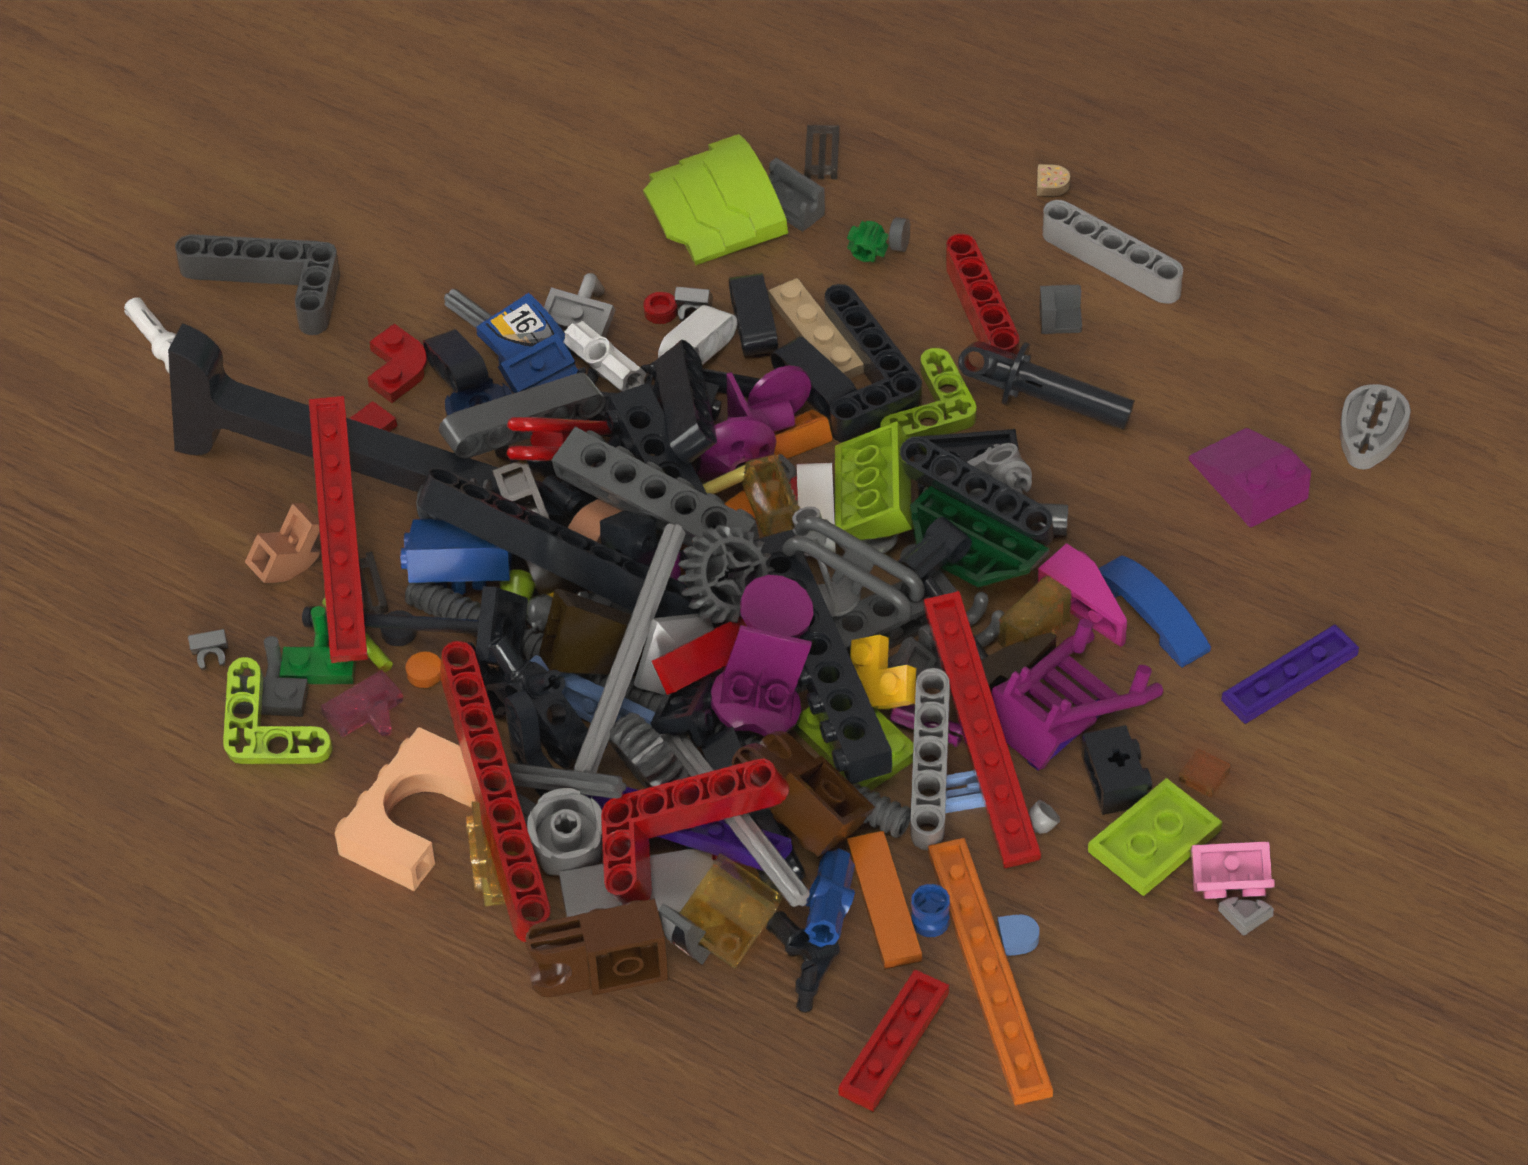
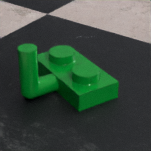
(315, 661)

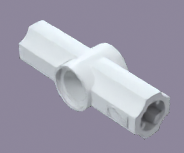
(603, 357)

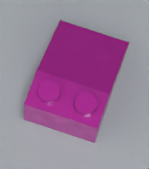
(1254, 475)

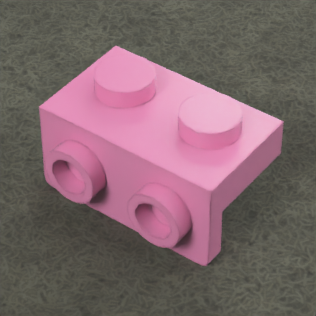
(1231, 868)

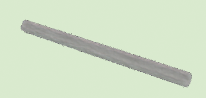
(630, 649)
(745, 828)

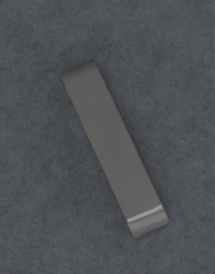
(485, 425)

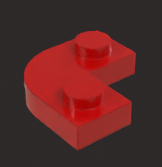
(404, 365)

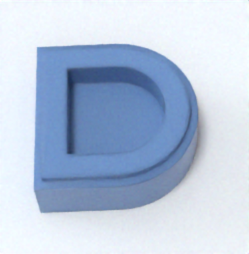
(1018, 934)

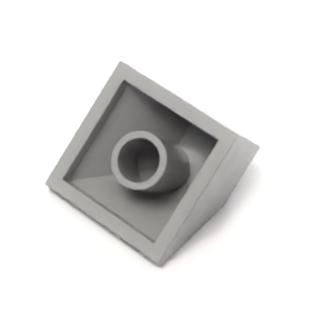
(664, 636)

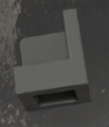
(1060, 309)

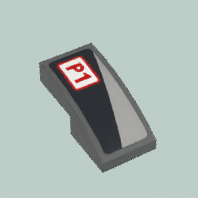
(683, 933)

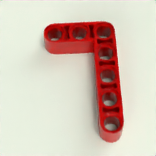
(627, 841)

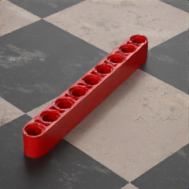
(493, 774)

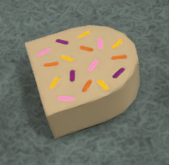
(1052, 180)

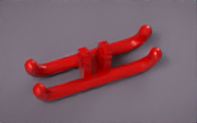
(548, 435)

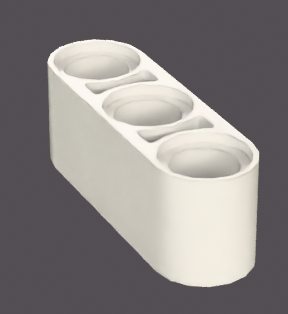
(705, 330)
(816, 490)

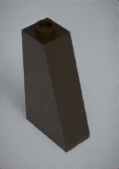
(582, 635)

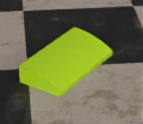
(872, 484)

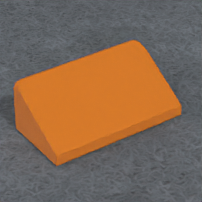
(809, 432)

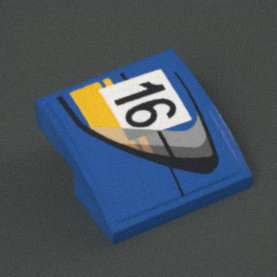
(518, 328)

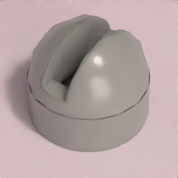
(1043, 817)

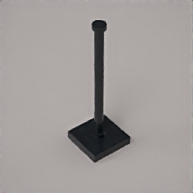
(500, 615)

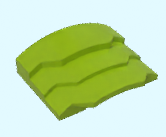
(717, 201)

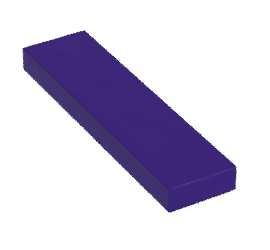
(1289, 674)

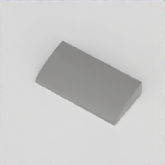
(672, 879)

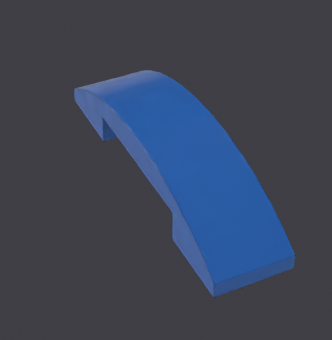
(1158, 607)

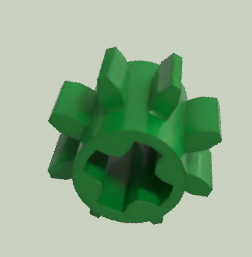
(867, 241)

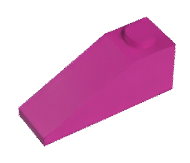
(1089, 592)

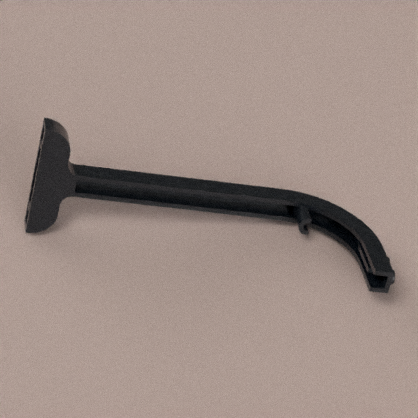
(209, 401)

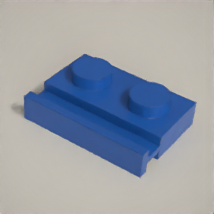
(538, 365)

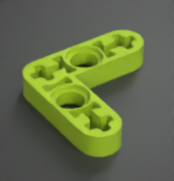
(945, 403)
(259, 735)

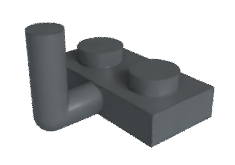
(279, 694)

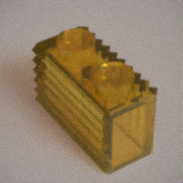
(770, 494)
(1036, 613)

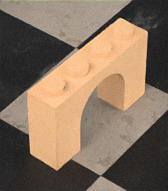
(368, 835)

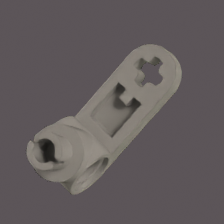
(1003, 464)

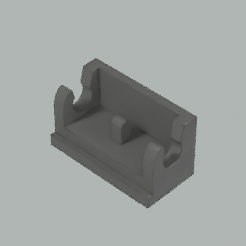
(799, 196)

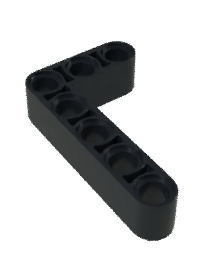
(893, 379)

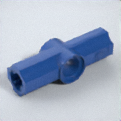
(830, 898)

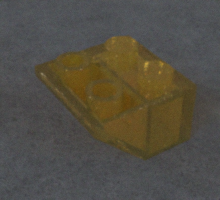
(730, 908)

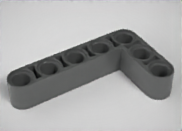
(271, 261)

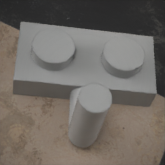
(573, 308)

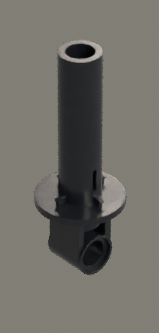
(1017, 374)

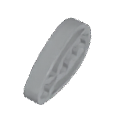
(1356, 420)

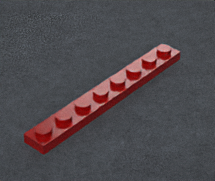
(337, 530)
(982, 730)

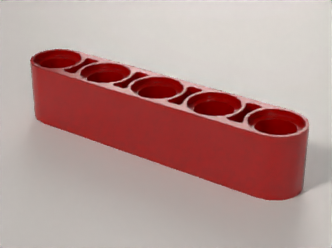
(979, 294)

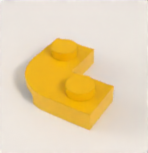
(883, 685)

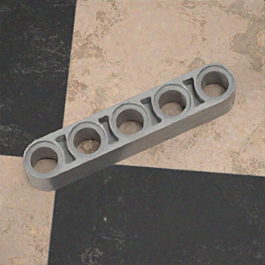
(1112, 251)
(930, 742)

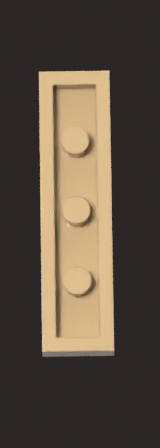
(810, 321)

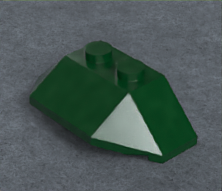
(995, 550)

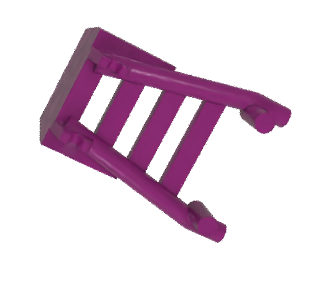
(1039, 733)

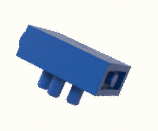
(447, 553)

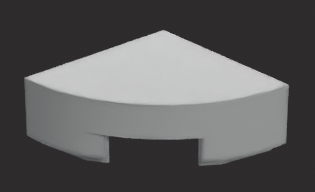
(1245, 914)

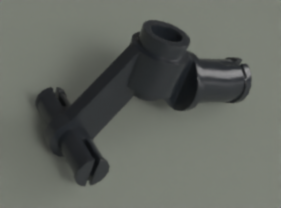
(816, 959)

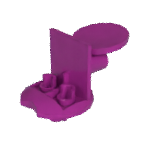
(752, 424)
(766, 658)

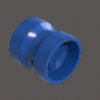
(930, 910)

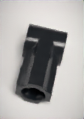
(940, 545)

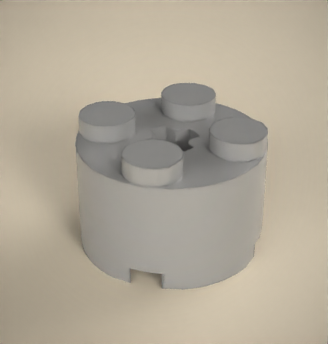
(571, 812)

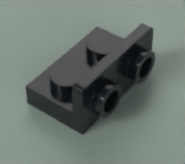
(687, 710)

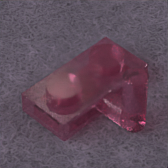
(362, 704)

